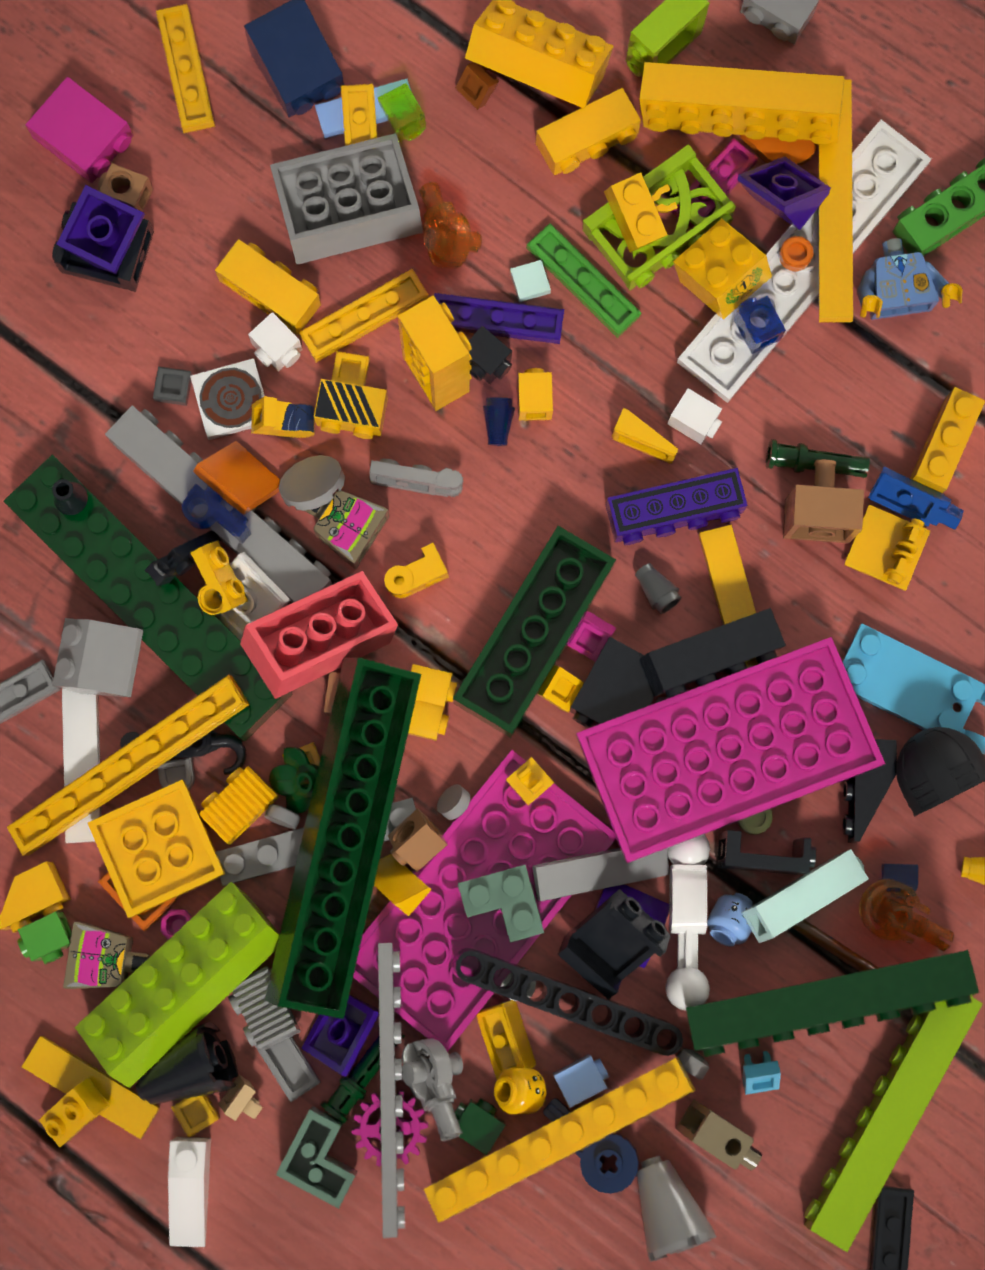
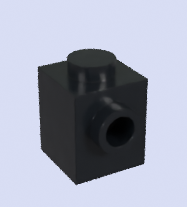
(489, 356)

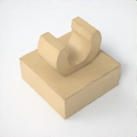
(240, 1099)

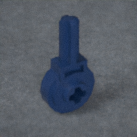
(591, 1160)

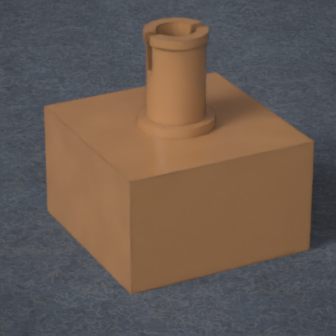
(823, 510)

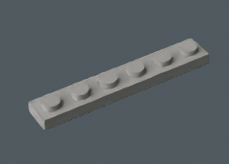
(282, 850)

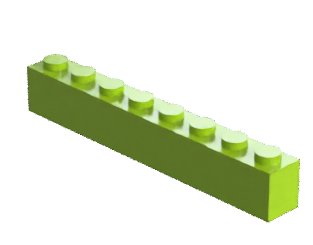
(888, 1122)

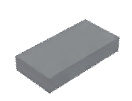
(290, 1068)

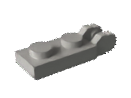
(416, 478)

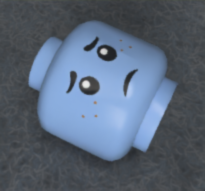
(727, 921)

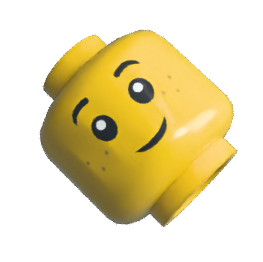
(520, 1091)

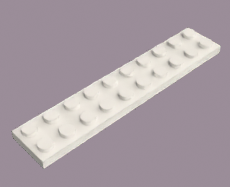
(881, 173)

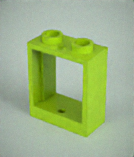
(665, 33)

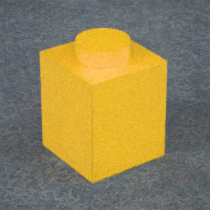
(535, 395)

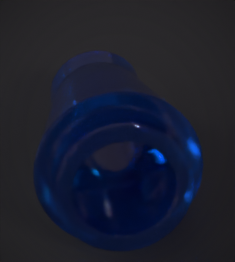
(498, 419)

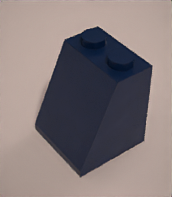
(294, 57)

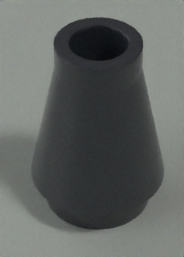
(74, 501)

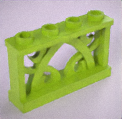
(671, 173)

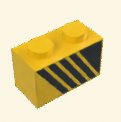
(350, 408)

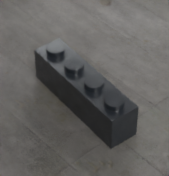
(712, 652)

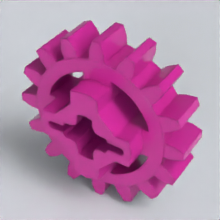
(373, 1129)

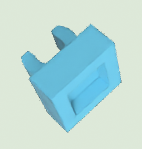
(760, 1076)

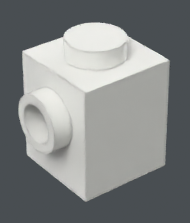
(275, 343)
(695, 417)

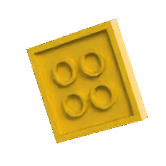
(156, 848)

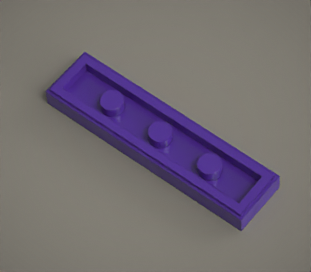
(504, 318)

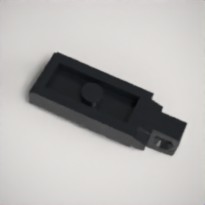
(178, 559)

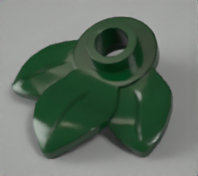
(294, 779)

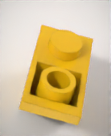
(32, 894)

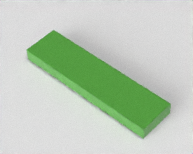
(583, 280)

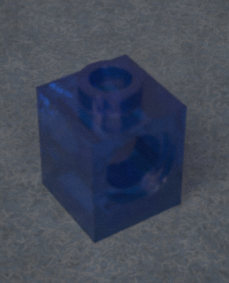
(756, 337)

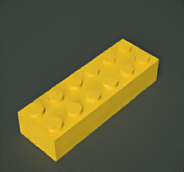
(741, 102)

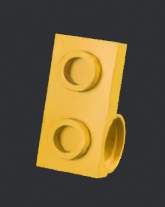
(219, 577)
(74, 1112)

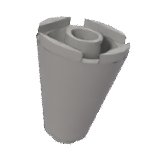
(669, 1211)

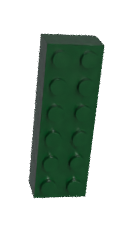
(534, 631)

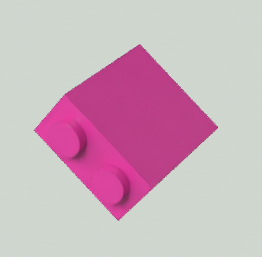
(80, 130)

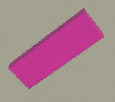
(724, 170)

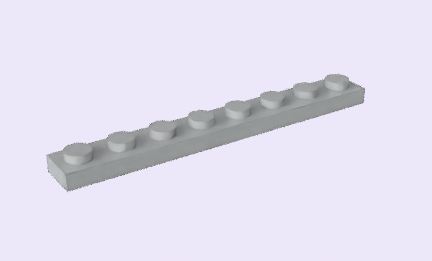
(391, 1104)

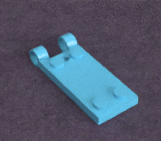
(911, 683)

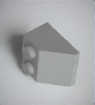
(97, 658)

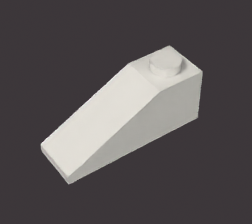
(188, 1190)

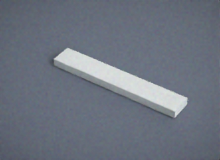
(80, 750)

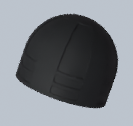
(938, 767)

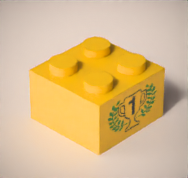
(722, 268)

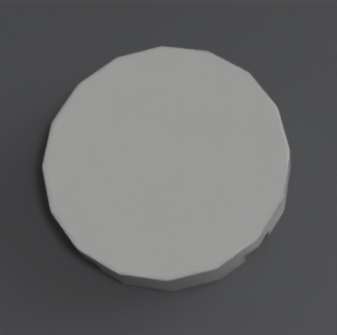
(311, 482)

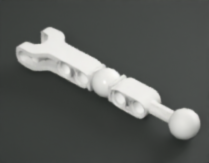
(688, 918)

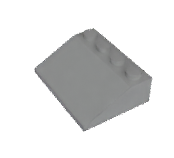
(347, 198)

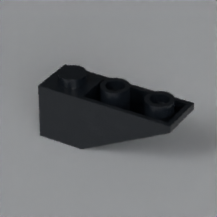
(867, 792)

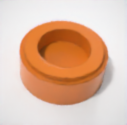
(796, 253)

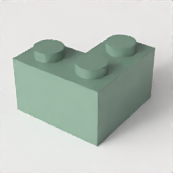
(506, 891)
(309, 1164)

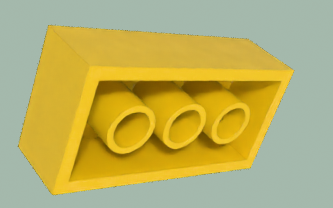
(539, 51)
(435, 352)

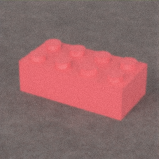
(317, 634)

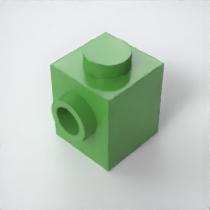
(45, 938)

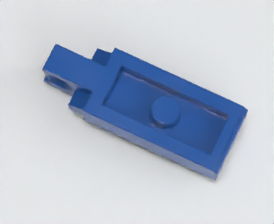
(914, 500)

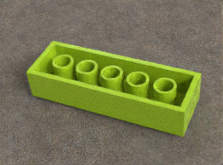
(179, 985)

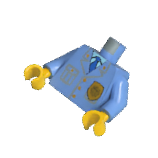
(903, 284)

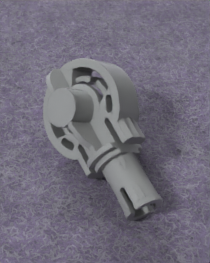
(432, 1081)

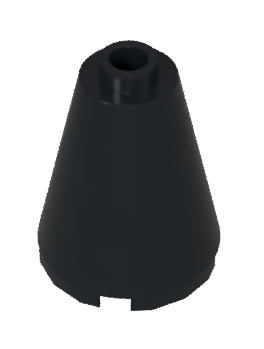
(190, 1069)

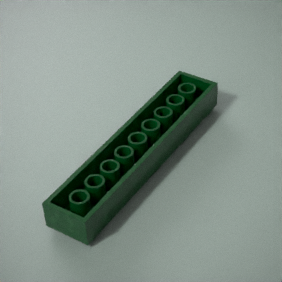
(169, 614)
(343, 838)

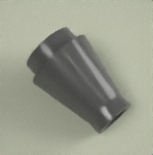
(658, 589)

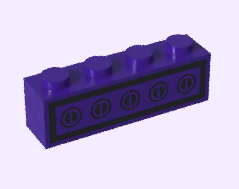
(676, 506)

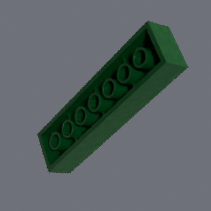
(833, 1001)

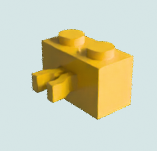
(636, 211)

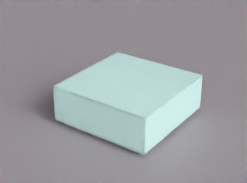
(530, 281)

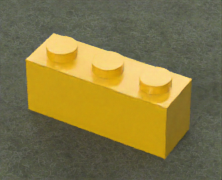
(588, 132)
(268, 285)
(947, 440)

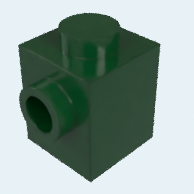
(479, 1124)

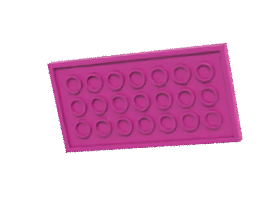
(729, 749)
(487, 838)

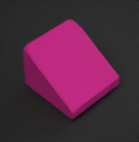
(591, 636)

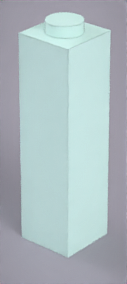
(805, 896)

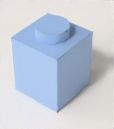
(581, 1079)

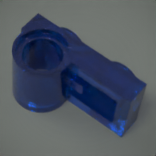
(232, 520)

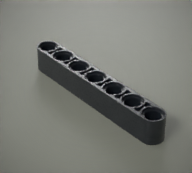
(581, 1011)

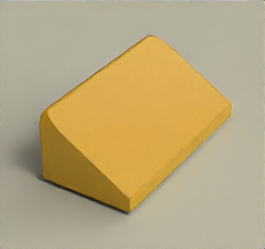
(400, 884)
(505, 1037)

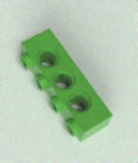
(923, 237)

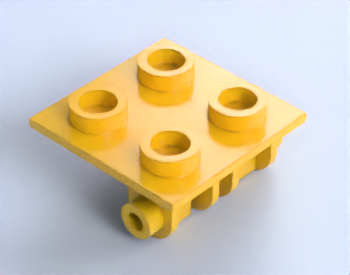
(887, 547)

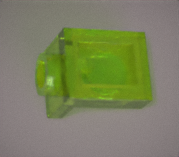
(403, 112)

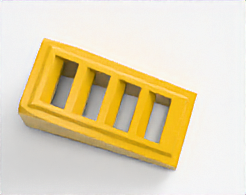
(640, 436)

